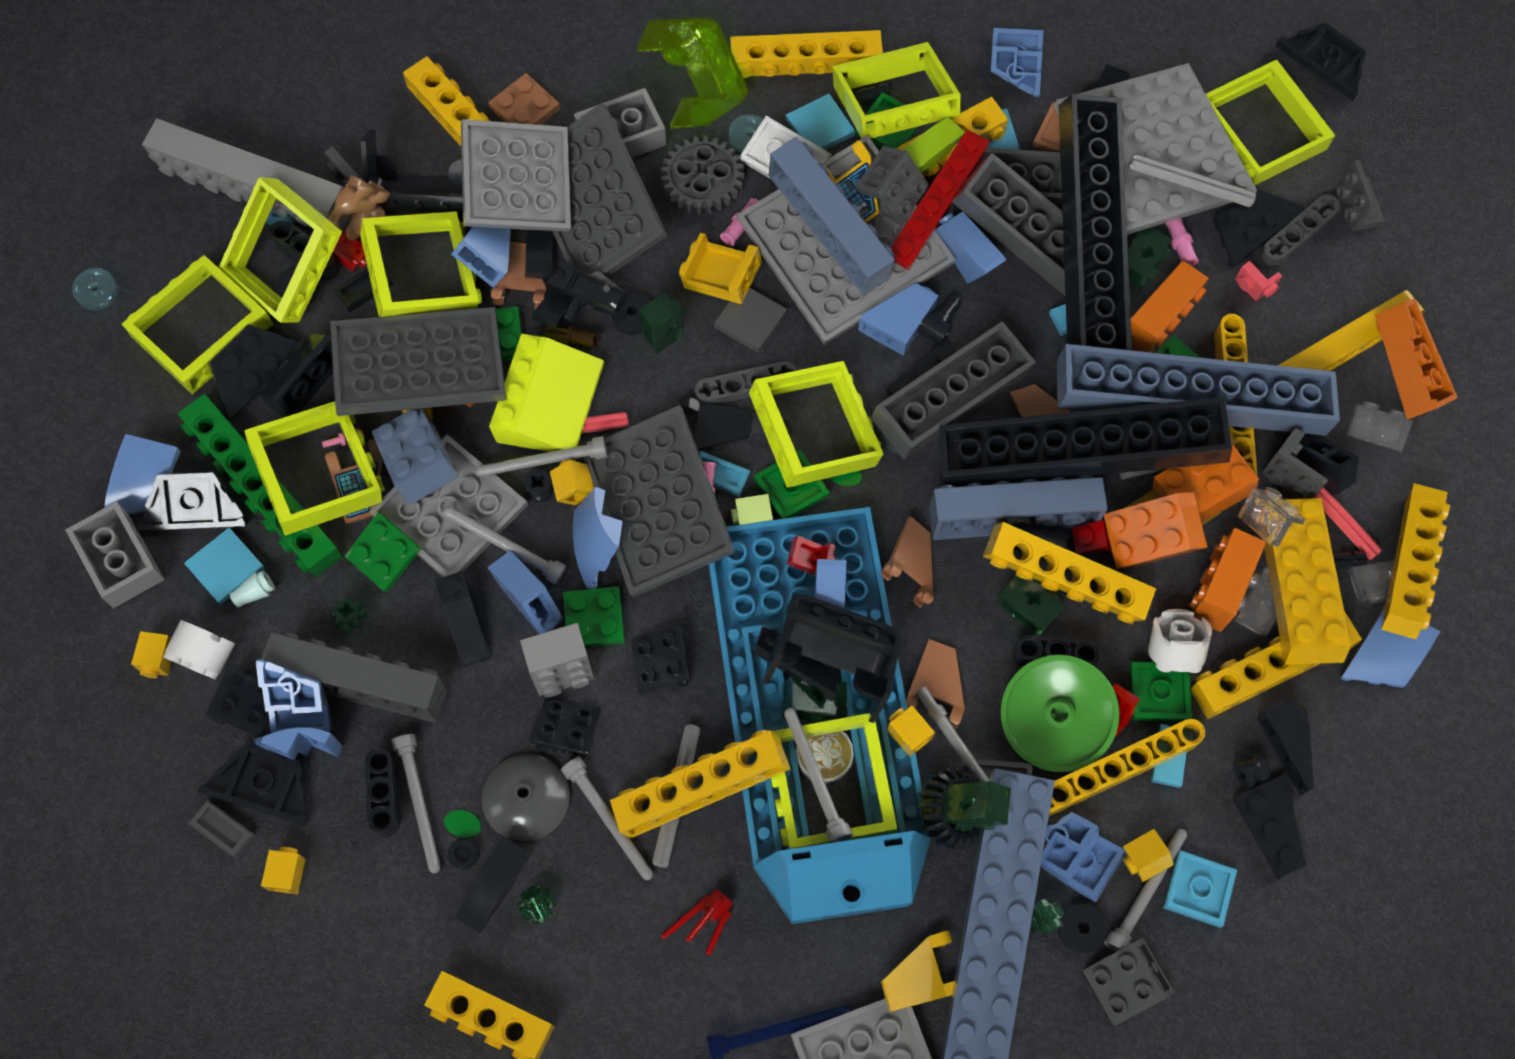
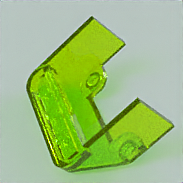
(709, 61)

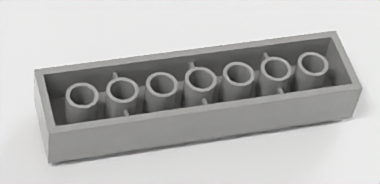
(234, 170)

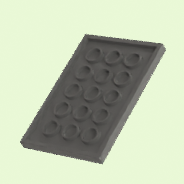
(608, 200)
(416, 361)
(664, 500)

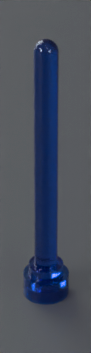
(721, 1045)

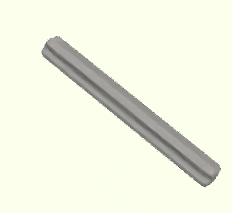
(1192, 180)
(668, 830)

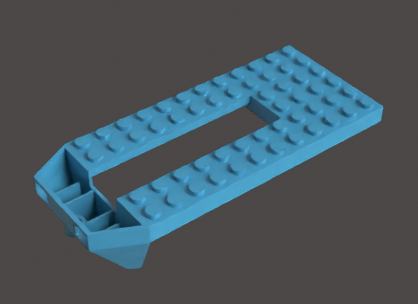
(753, 593)

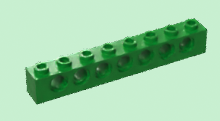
(204, 414)

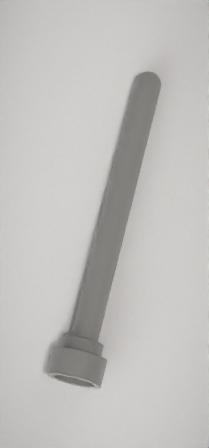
(594, 448)
(551, 569)
(405, 747)
(576, 772)
(837, 828)
(1121, 936)

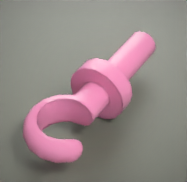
(338, 440)

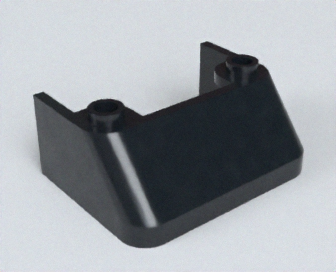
(411, 193)
(841, 640)

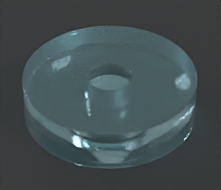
(741, 126)
(90, 279)

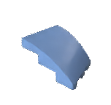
(1018, 57)
(136, 470)
(594, 537)
(1389, 656)
(292, 699)
(298, 740)
(1080, 856)

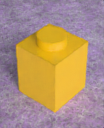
(571, 482)
(149, 655)
(910, 730)
(1147, 856)
(283, 871)

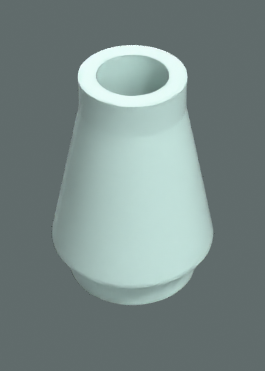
(252, 589)

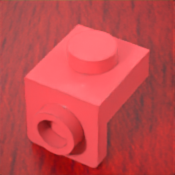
(1255, 283)

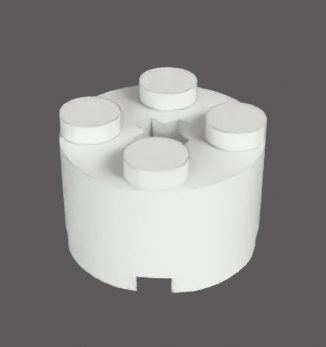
(1179, 641)
(198, 649)

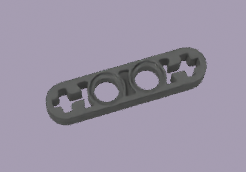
(1302, 231)
(743, 377)

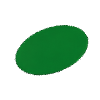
(848, 479)
(462, 823)

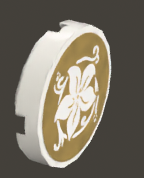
(832, 753)

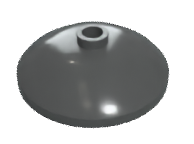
(527, 817)

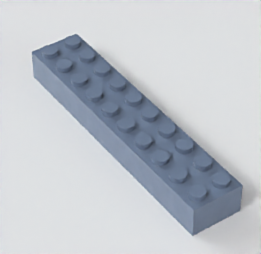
(1253, 392)
(998, 923)

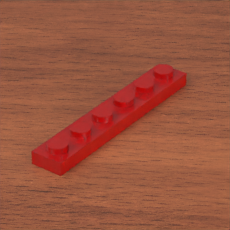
(938, 199)

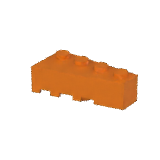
(1166, 307)
(1414, 359)

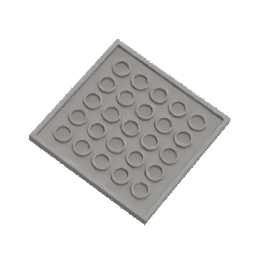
(1175, 124)
(810, 272)

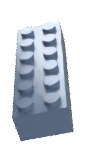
(830, 215)
(977, 508)

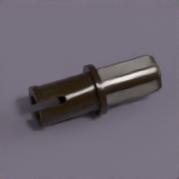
(572, 336)

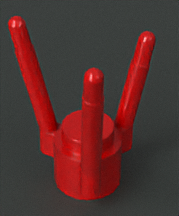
(714, 908)

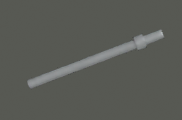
(938, 715)

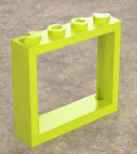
(889, 66)
(1293, 102)
(413, 224)
(310, 266)
(171, 295)
(299, 424)
(779, 439)
(783, 804)

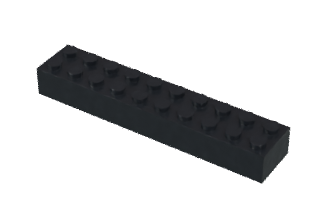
(1094, 222)
(1086, 443)

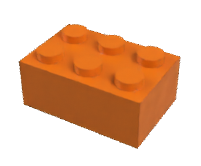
(1213, 485)
(1155, 530)
(1227, 578)

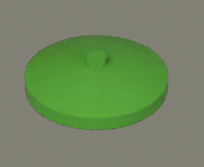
(1060, 713)

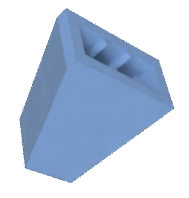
(970, 247)
(485, 253)
(899, 317)
(831, 581)
(526, 592)

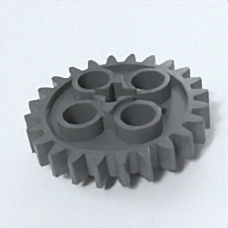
(702, 174)

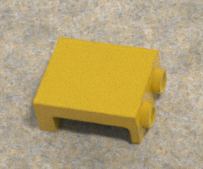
(720, 270)

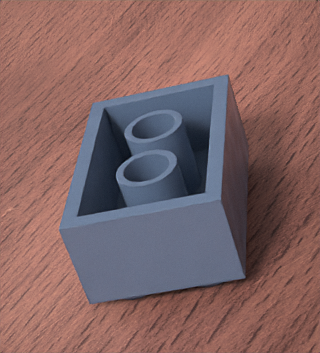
(414, 455)

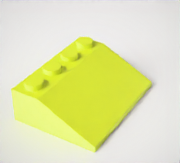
(546, 395)

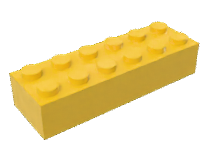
(1308, 590)

